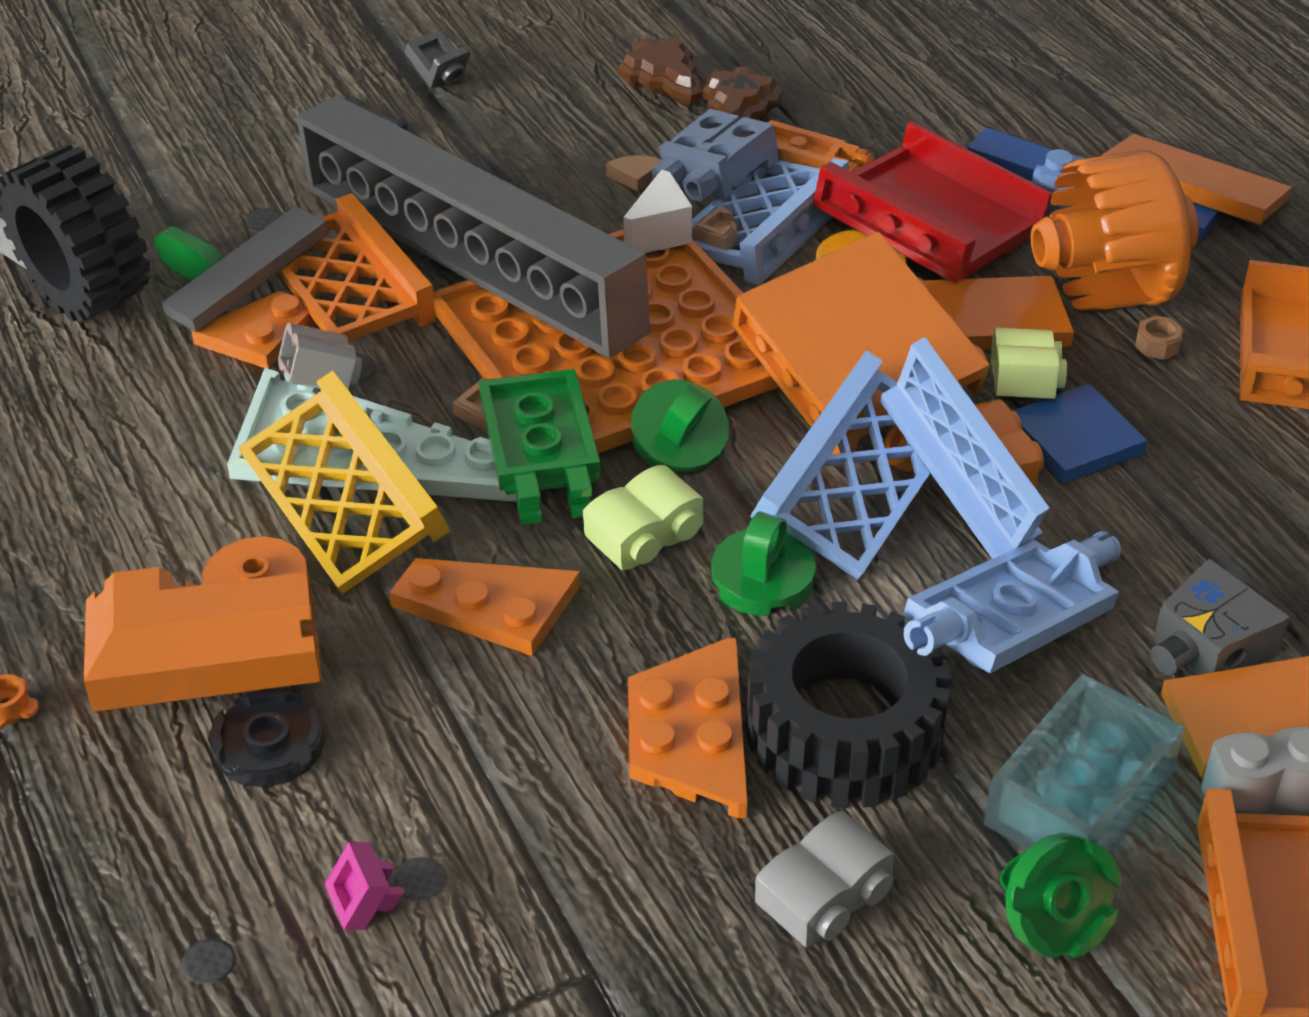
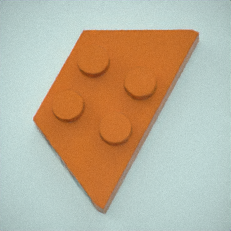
(690, 727)

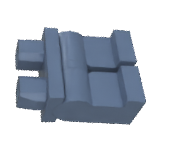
(714, 158)

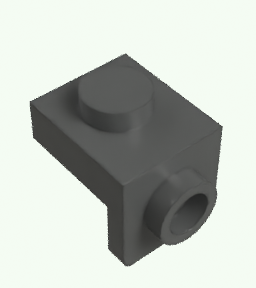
(437, 58)

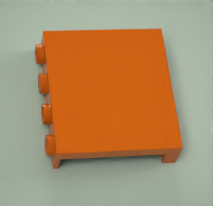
(826, 315)
(1275, 335)
(1258, 905)

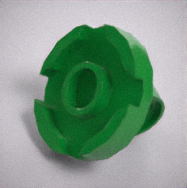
(679, 426)
(763, 567)
(1061, 895)

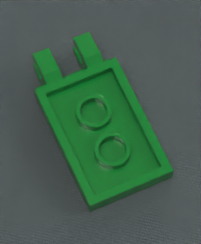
(540, 439)

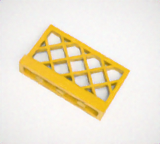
(383, 468)

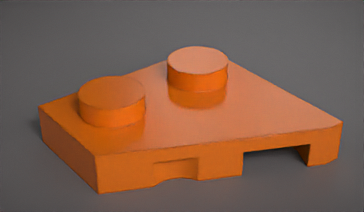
(254, 330)

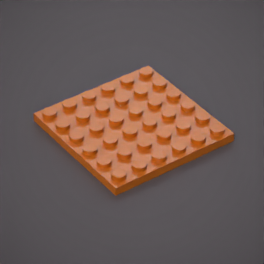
(687, 341)

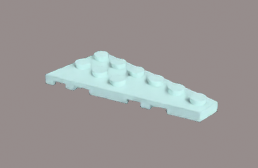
(433, 455)

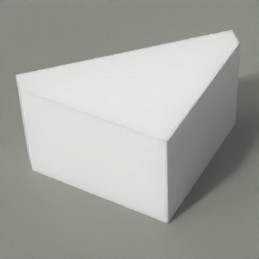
(659, 217)

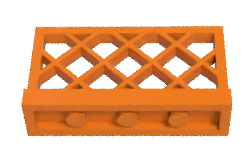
(377, 259)

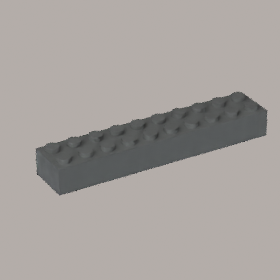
(480, 226)

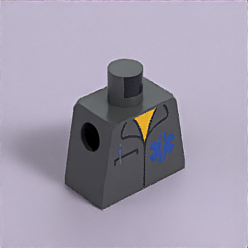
(1216, 625)

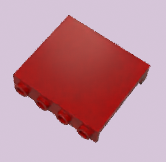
(935, 203)

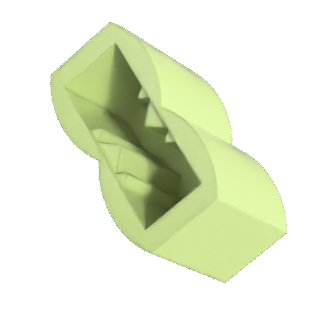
(1026, 363)
(643, 517)

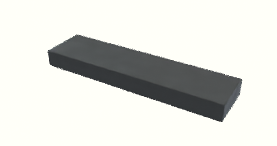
(245, 268)

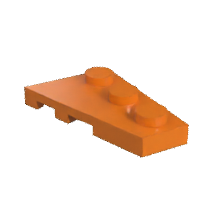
(487, 600)

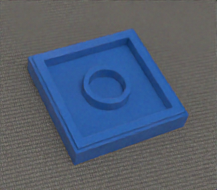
(1080, 433)

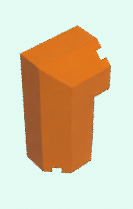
(178, 642)

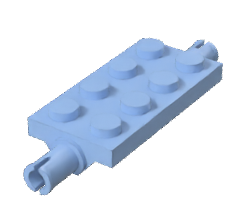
(1014, 602)

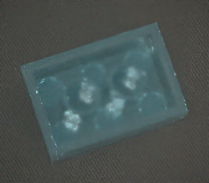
(1084, 769)

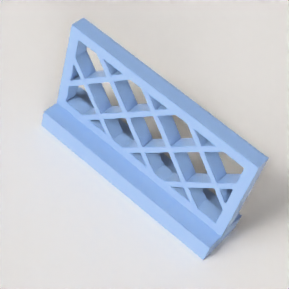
(780, 228)
(816, 452)
(964, 453)

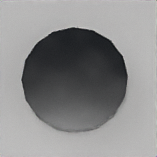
(267, 738)

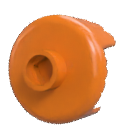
(1122, 233)

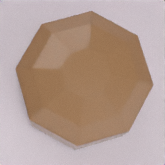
(1159, 337)

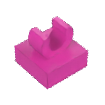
(361, 886)

